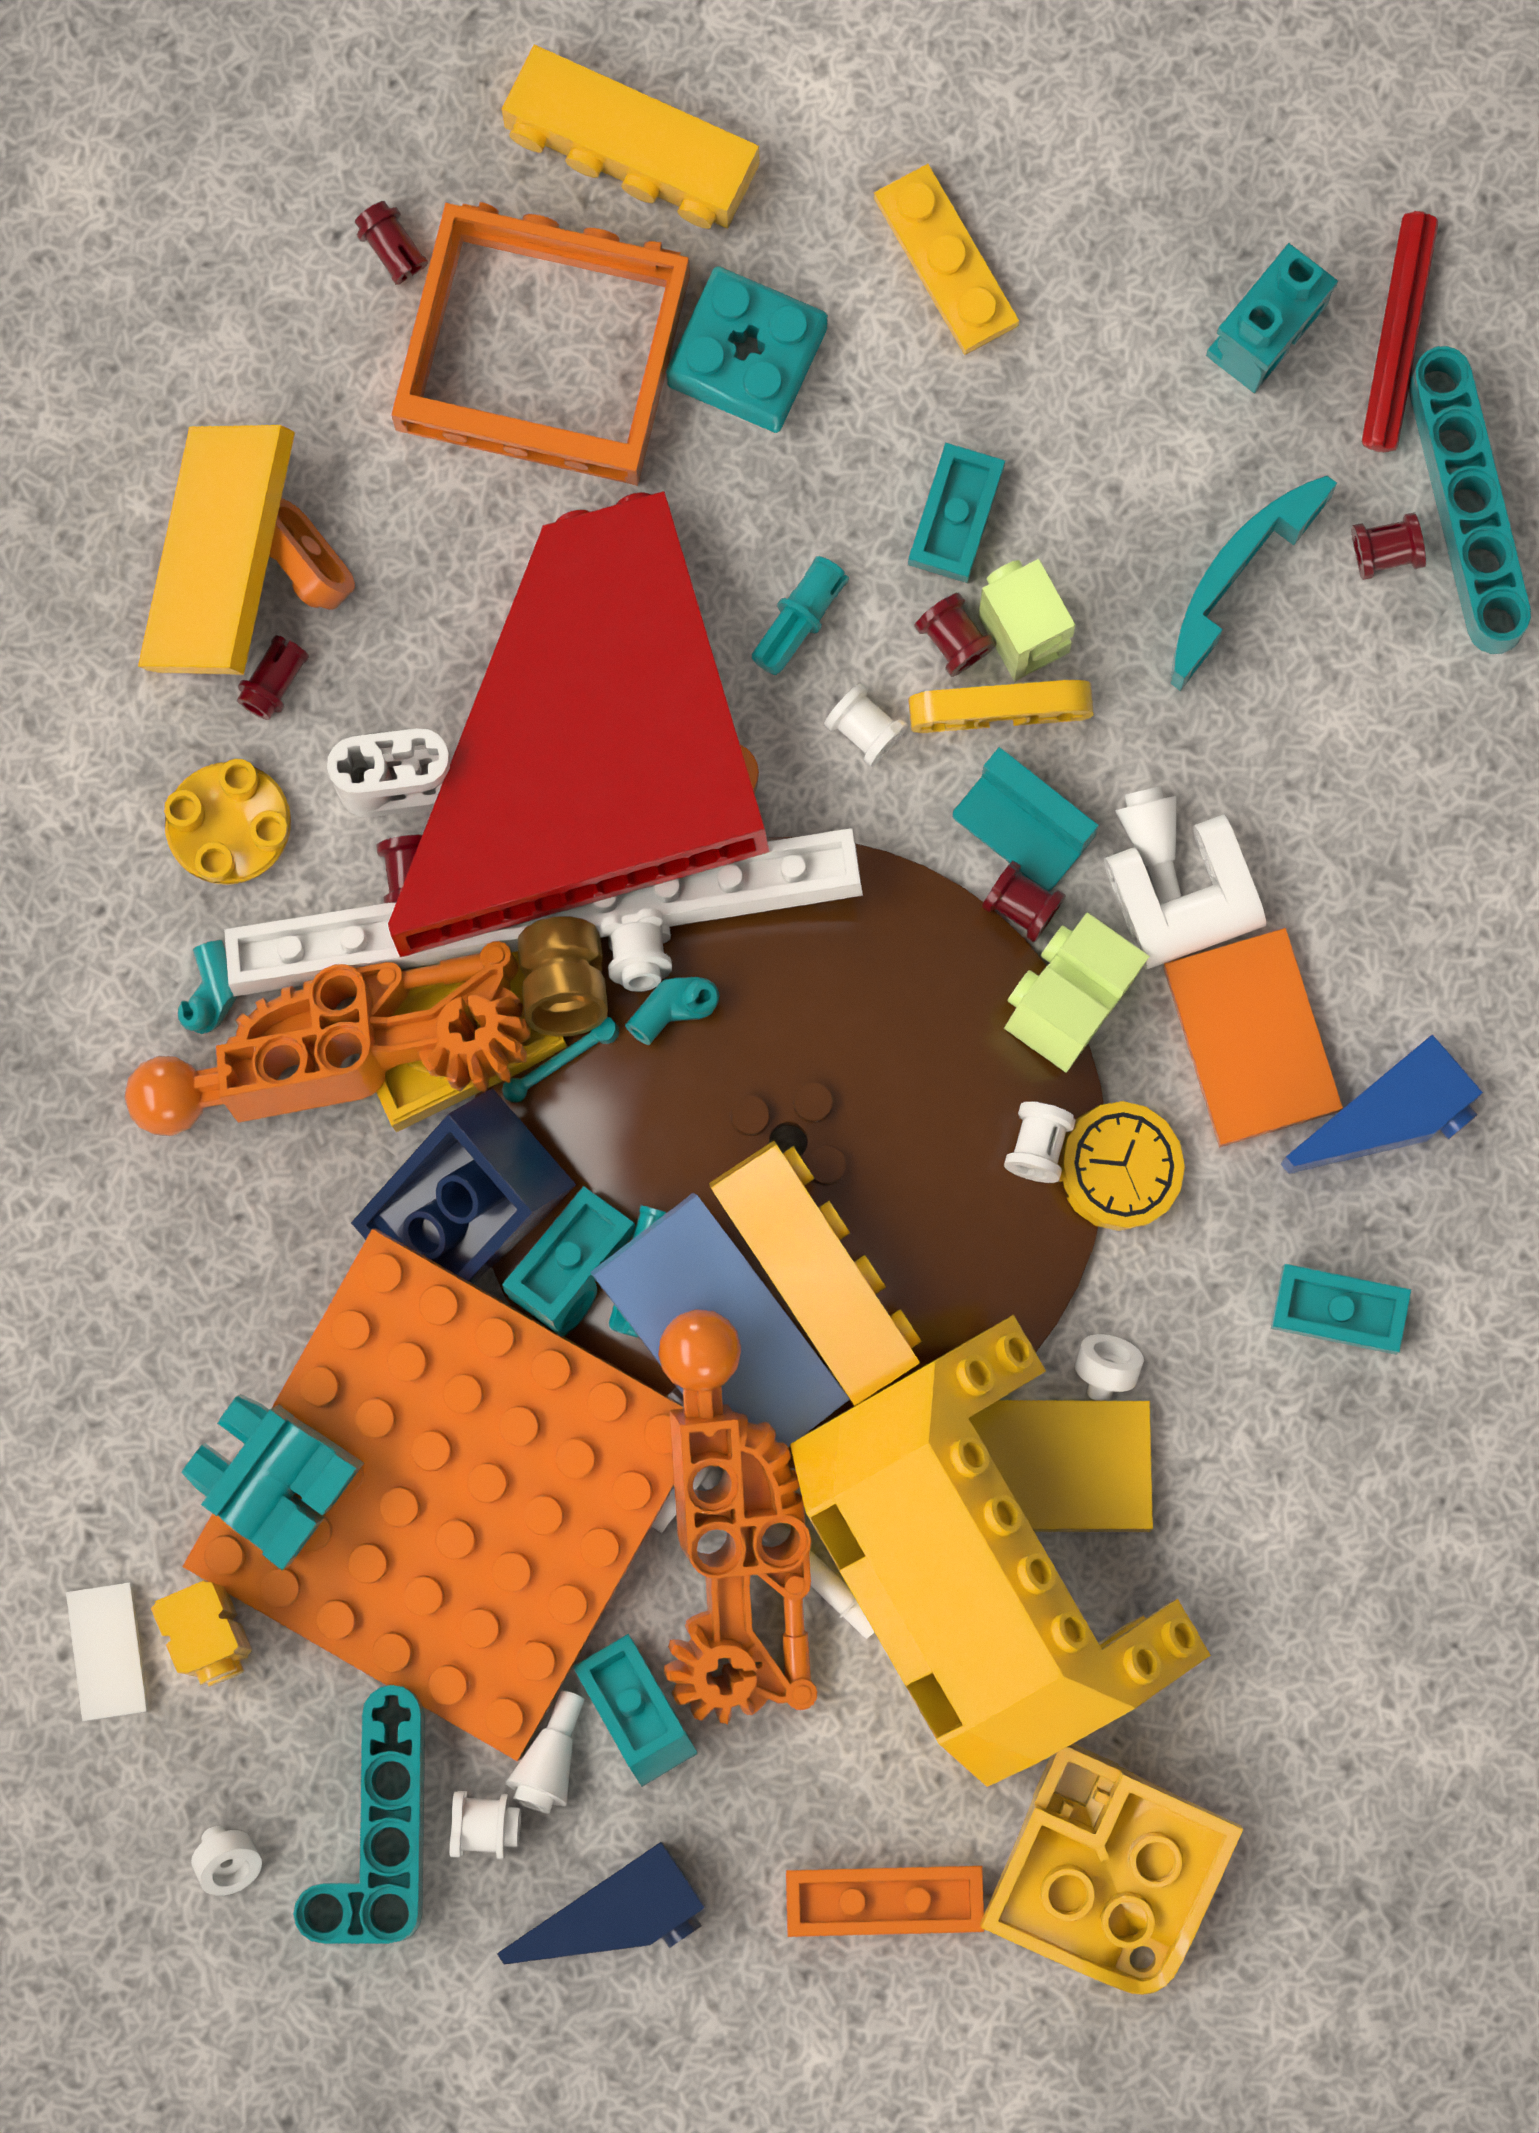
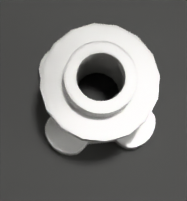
(638, 949)
(483, 1825)

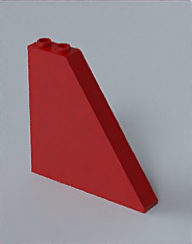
(591, 744)

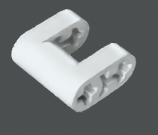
(377, 791)
(1195, 919)

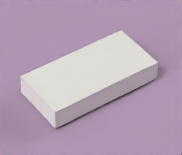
(107, 1652)

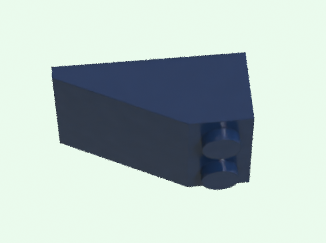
(469, 1189)

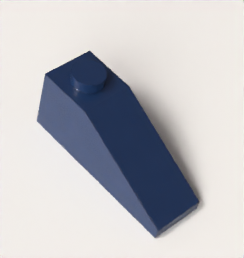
(624, 1911)

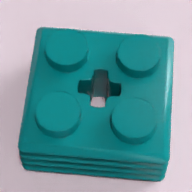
(763, 384)

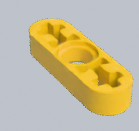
(1019, 702)

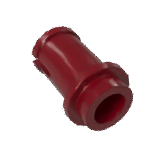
(390, 241)
(272, 678)

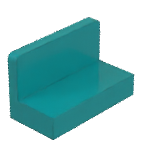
(1025, 820)

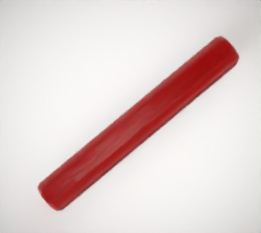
(1400, 332)

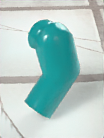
(213, 996)
(673, 1001)

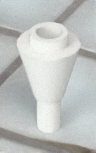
(1152, 830)
(544, 1770)

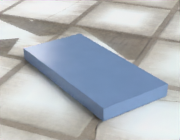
(693, 1264)

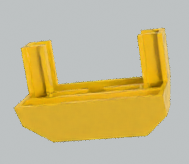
(962, 1577)

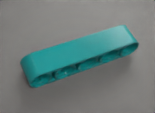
(1476, 472)

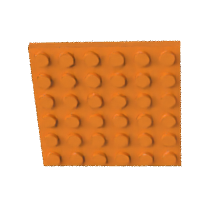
(488, 1501)

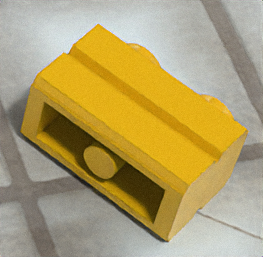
(203, 1632)

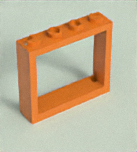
(517, 438)

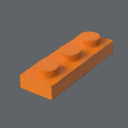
(884, 1901)

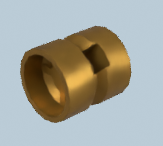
(562, 976)

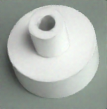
(1108, 1365)
(225, 1861)

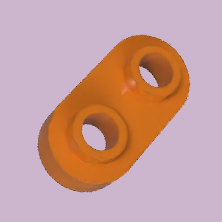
(309, 560)

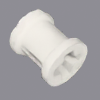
(865, 724)
(1039, 1142)

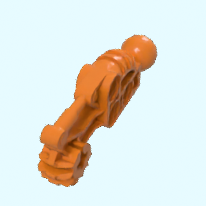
(308, 1032)
(754, 1493)

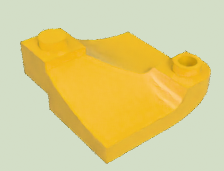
(1109, 1870)

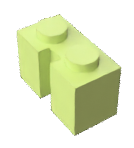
(1025, 617)
(1075, 991)

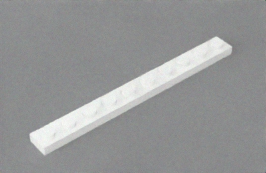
(790, 875)

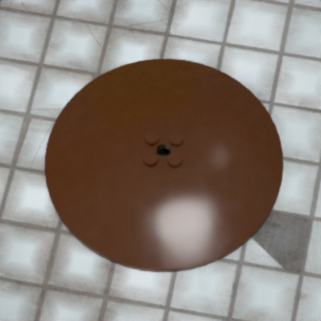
(891, 1055)

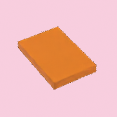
(1252, 1037)

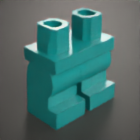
(1271, 317)
(260, 1483)

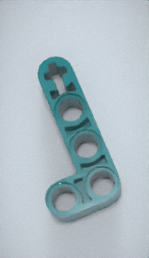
(377, 1815)

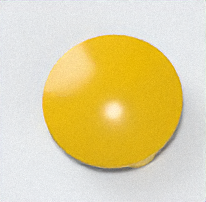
(227, 822)

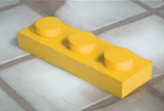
(946, 259)

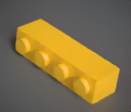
(629, 138)
(814, 1271)

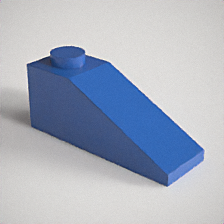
(1400, 1109)

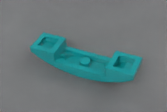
(1286, 516)

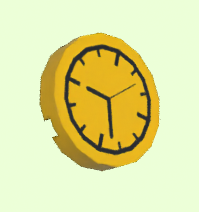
(1121, 1166)

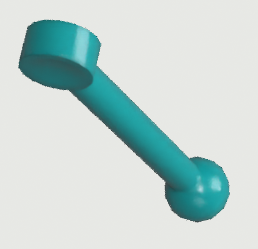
(517, 1088)

